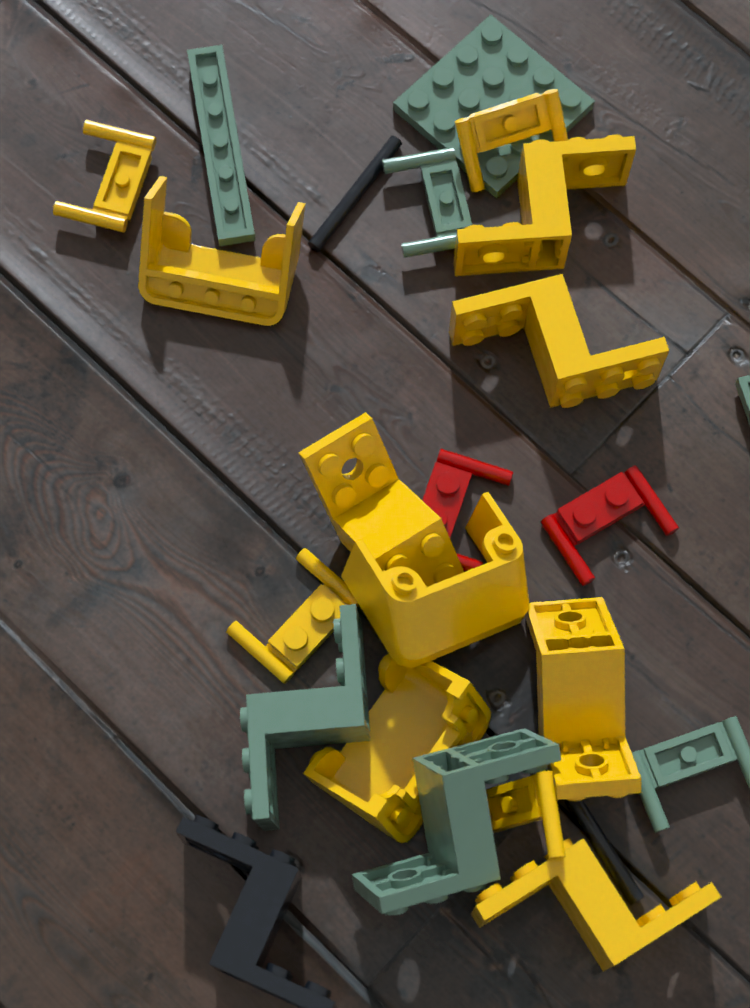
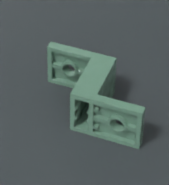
(305, 719)
(455, 821)

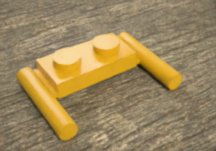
(506, 125)
(120, 182)
(305, 628)
(527, 802)

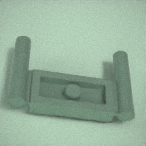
(443, 195)
(688, 757)

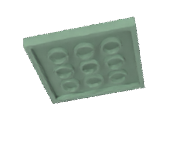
(481, 73)

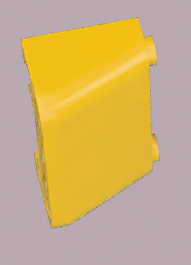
(414, 716)

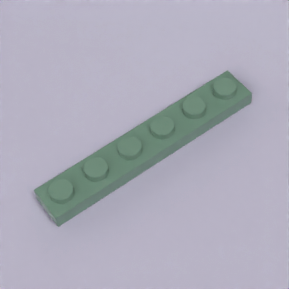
(221, 146)

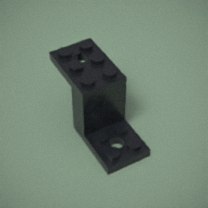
(256, 914)

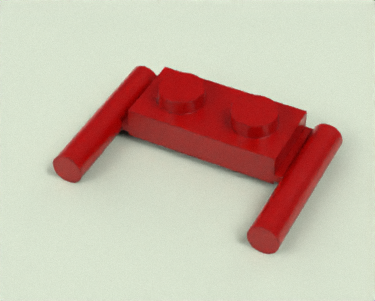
(449, 486)
(599, 510)

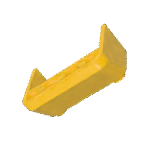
(212, 279)
(435, 620)

